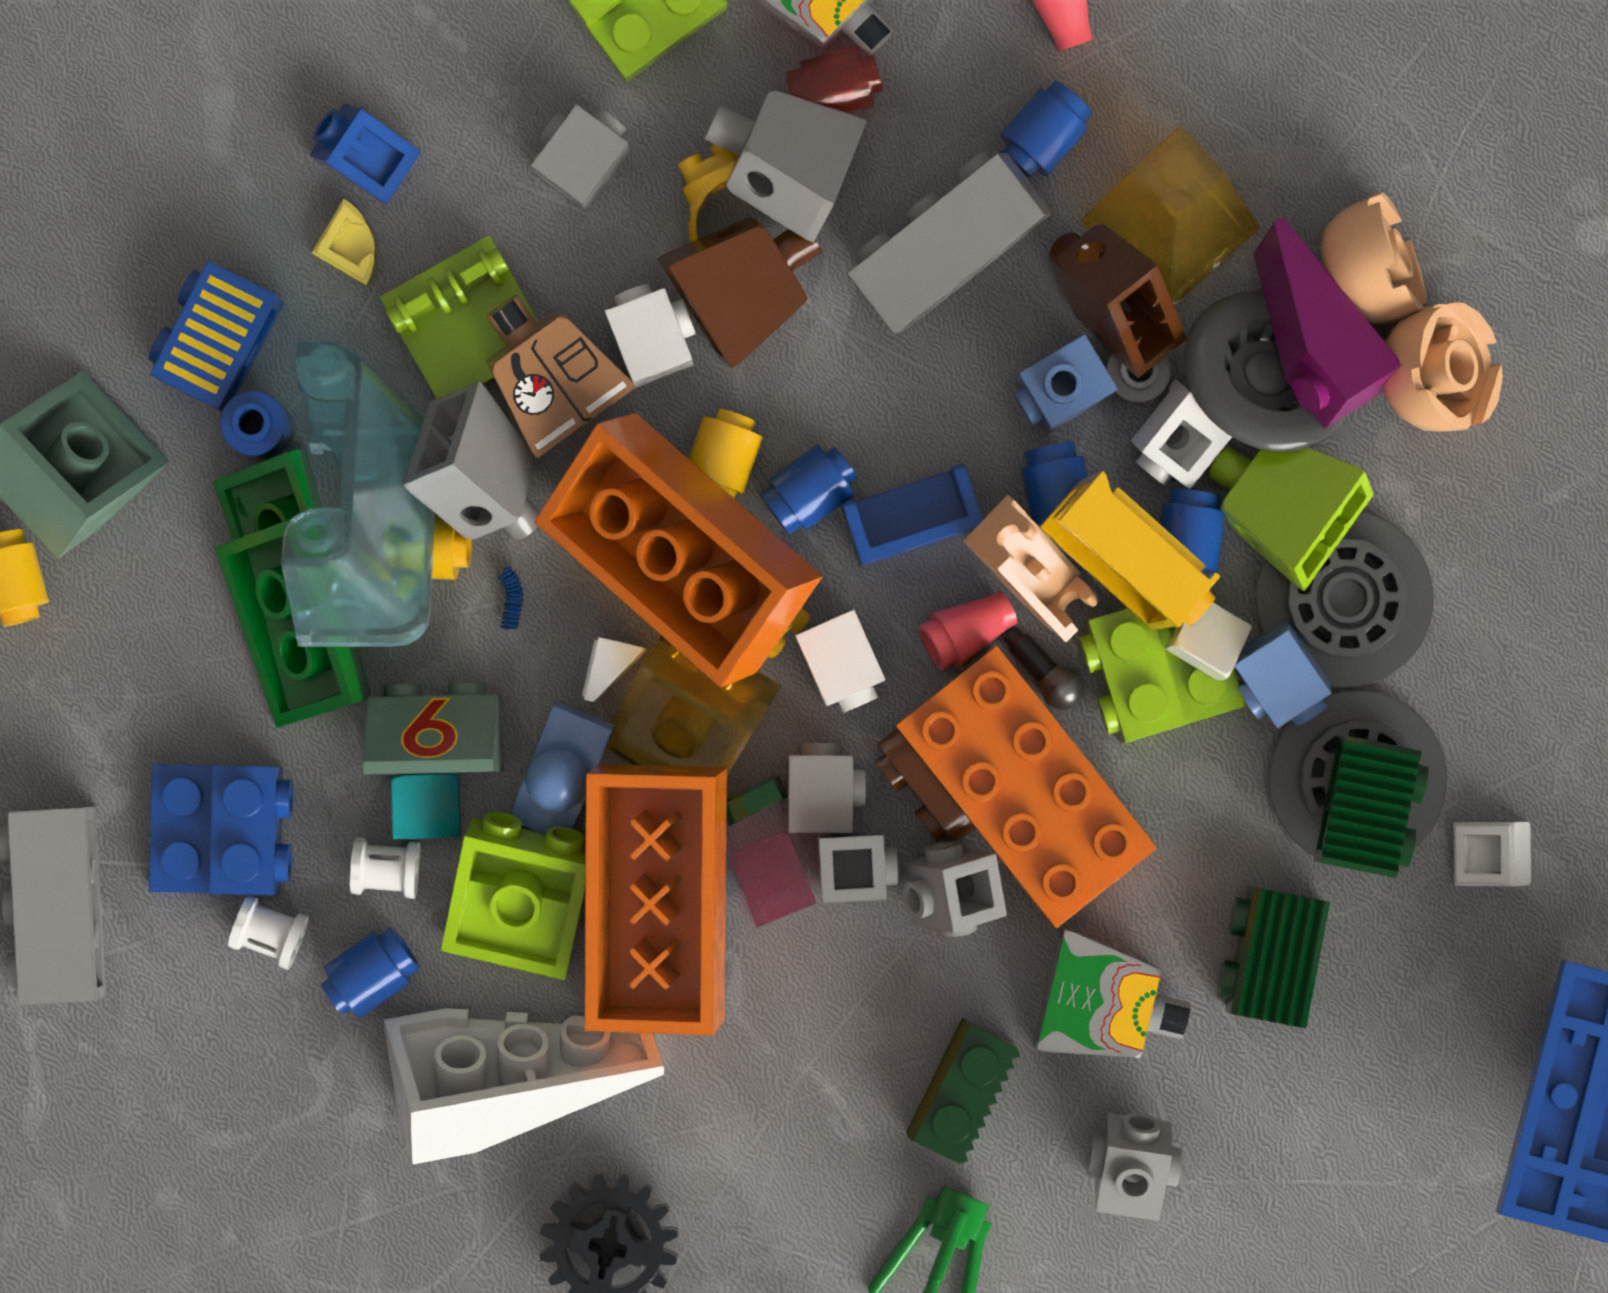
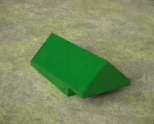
(257, 510)

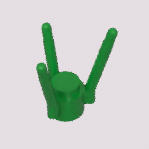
(955, 1222)

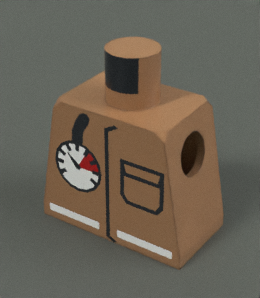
(550, 374)

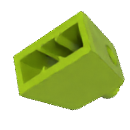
(1291, 505)

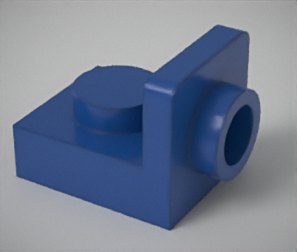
(363, 151)

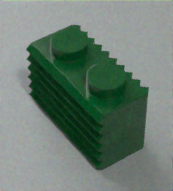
(1370, 806)
(1273, 956)
(962, 1091)

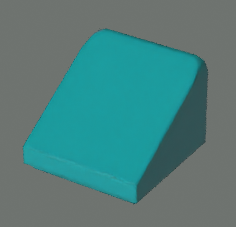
(425, 806)

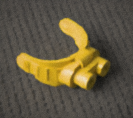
(704, 181)

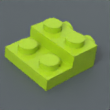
(643, 31)
(1147, 684)
(517, 895)

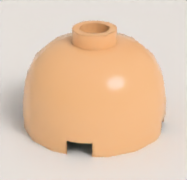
(1373, 261)
(1443, 369)

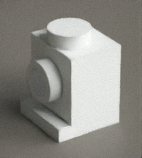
(1194, 451)

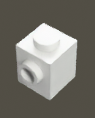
(651, 333)
(841, 661)

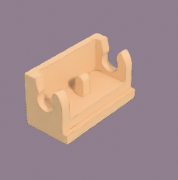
(1030, 566)

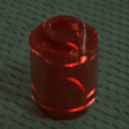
(837, 80)

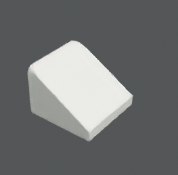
(1211, 642)
(607, 665)
(1492, 853)

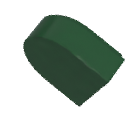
(754, 799)

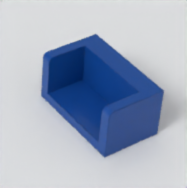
(912, 516)

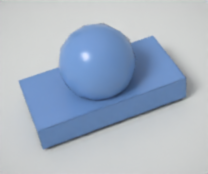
(557, 773)

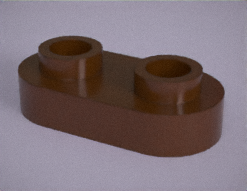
(904, 767)

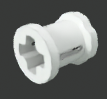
(385, 867)
(268, 932)

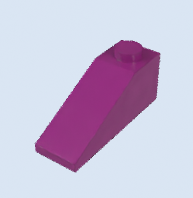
(1320, 335)

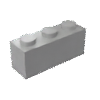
(948, 240)
(54, 906)

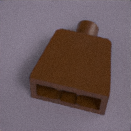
(1102, 272)
(740, 284)

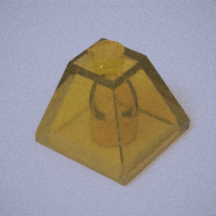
(1177, 212)

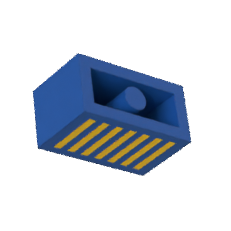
(214, 335)

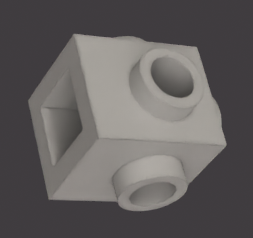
(953, 889)
(1133, 1165)

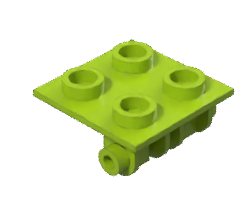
(445, 315)

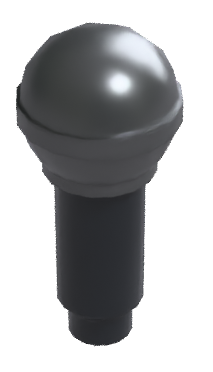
(1059, 685)

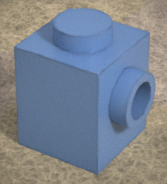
(1063, 385)
(1282, 677)

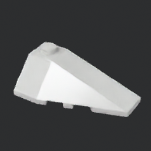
(488, 1079)

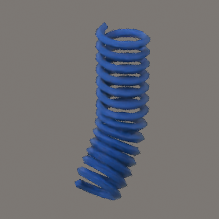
(512, 591)

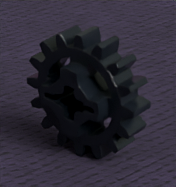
(579, 1239)

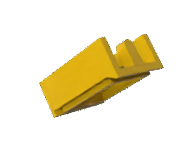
(1130, 554)

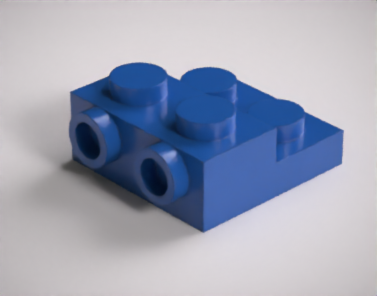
(219, 829)

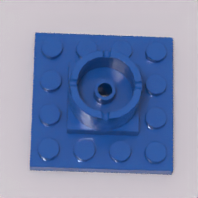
(1562, 1135)

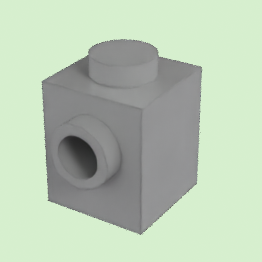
(580, 154)
(824, 790)
(856, 868)

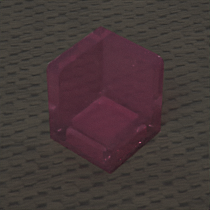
(772, 879)

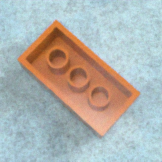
(677, 549)

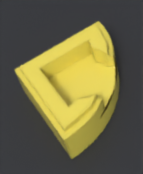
(349, 244)

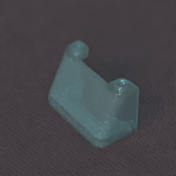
(368, 566)

